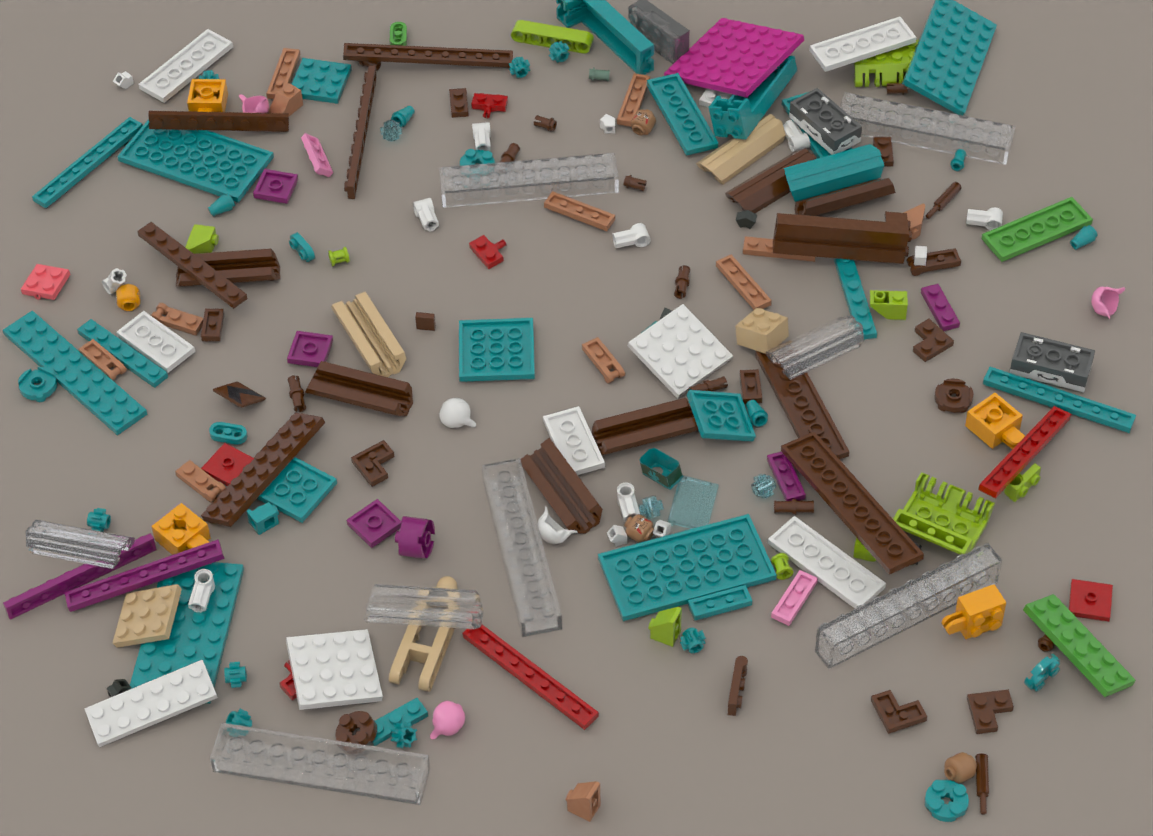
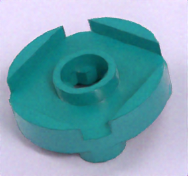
(473, 156)
(37, 392)
(1044, 669)
(949, 789)

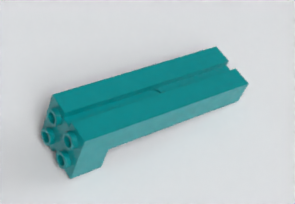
(611, 29)
(742, 114)

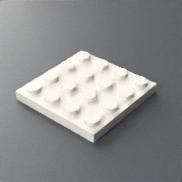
(680, 350)
(333, 669)

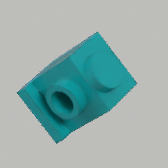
(263, 517)

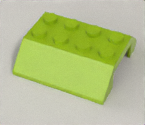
(887, 64)
(944, 518)

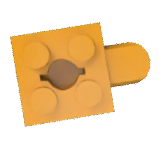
(207, 95)
(995, 422)
(180, 530)
(976, 613)

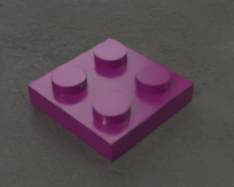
(275, 186)
(309, 348)
(374, 523)

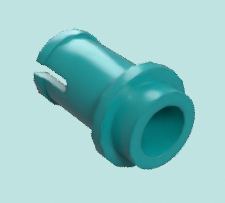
(958, 161)

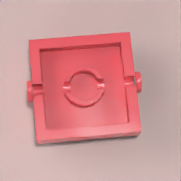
(45, 282)

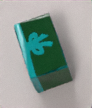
(657, 458)

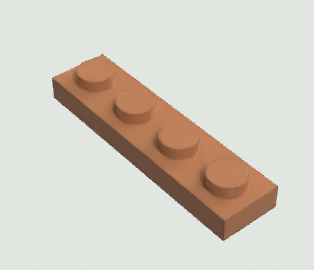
(283, 71)
(633, 99)
(579, 211)
(764, 247)
(743, 282)

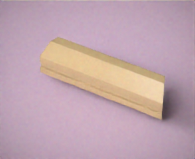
(739, 153)
(371, 335)

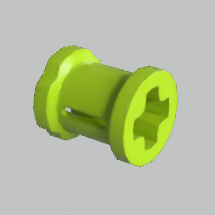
(338, 256)
(781, 565)

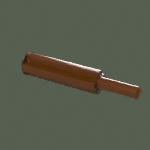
(944, 199)
(982, 780)

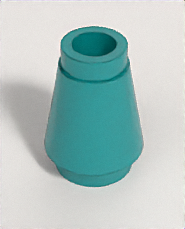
(403, 115)
(221, 205)
(1084, 237)
(756, 413)

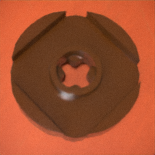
(953, 404)
(350, 722)

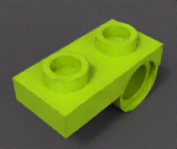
(1022, 483)

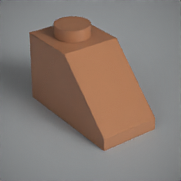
(287, 100)
(916, 216)
(584, 800)

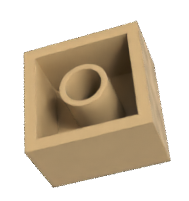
(762, 330)

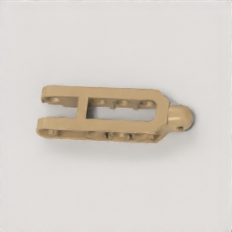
(430, 656)

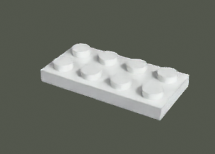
(155, 341)
(574, 440)

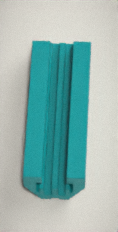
(834, 172)

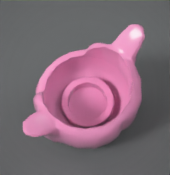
(254, 104)
(1106, 300)
(447, 719)

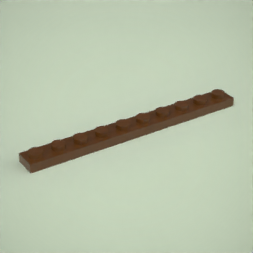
(427, 55)
(359, 137)

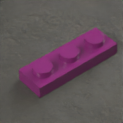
(940, 307)
(786, 477)

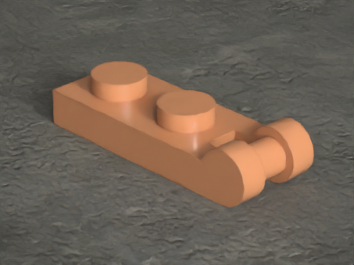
(178, 319)
(102, 359)
(603, 359)
(200, 481)

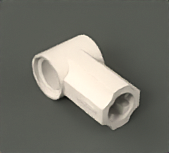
(482, 136)
(796, 139)
(425, 211)
(991, 218)
(636, 235)
(114, 280)
(627, 501)
(201, 591)

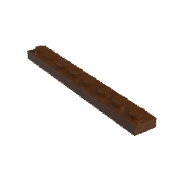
(218, 121)
(192, 265)

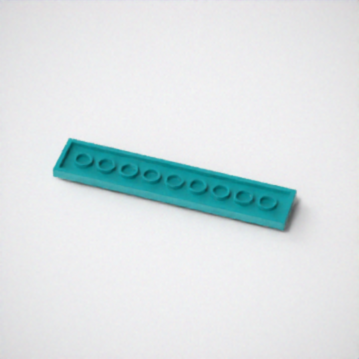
(75, 372)

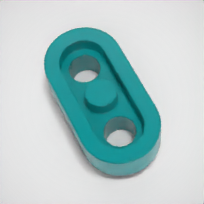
(299, 244)
(228, 433)

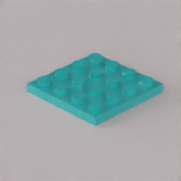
(496, 349)

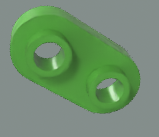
(398, 34)

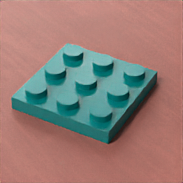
(321, 79)
(721, 415)
(298, 489)

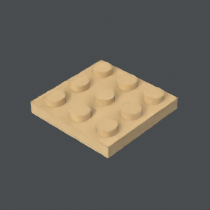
(147, 616)

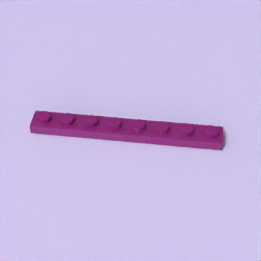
(144, 575)
(73, 579)

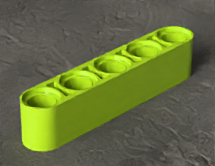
(546, 35)

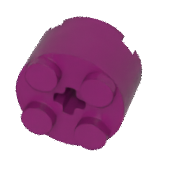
(415, 537)

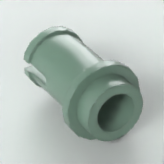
(599, 74)

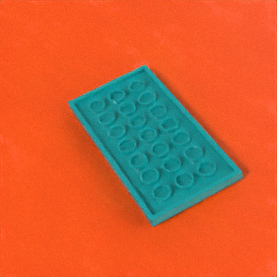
(950, 55)
(197, 159)
(686, 566)
(193, 634)

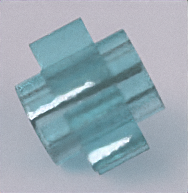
(391, 130)
(763, 485)
(651, 507)

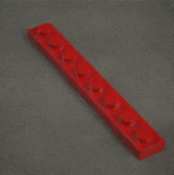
(1024, 452)
(532, 676)

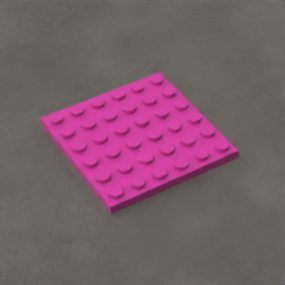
(735, 56)

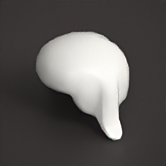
(456, 413)
(552, 531)

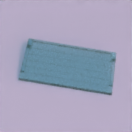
(692, 503)

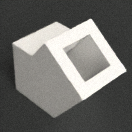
(123, 80)
(607, 123)
(920, 255)
(662, 525)
(617, 535)

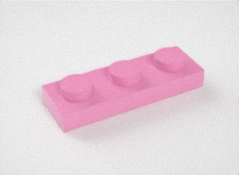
(317, 155)
(794, 597)

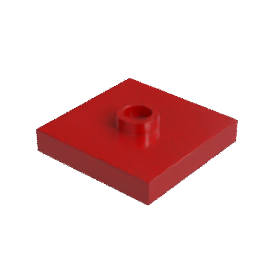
(226, 464)
(1090, 600)

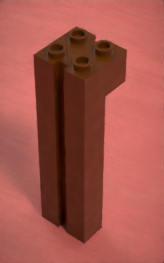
(843, 237)

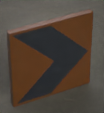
(239, 394)

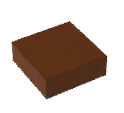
(425, 321)

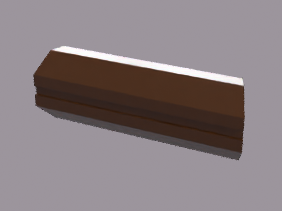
(768, 184)
(844, 197)
(237, 266)
(361, 389)
(644, 426)
(562, 488)

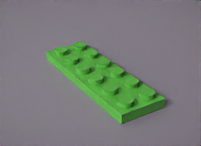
(1036, 229)
(1079, 645)

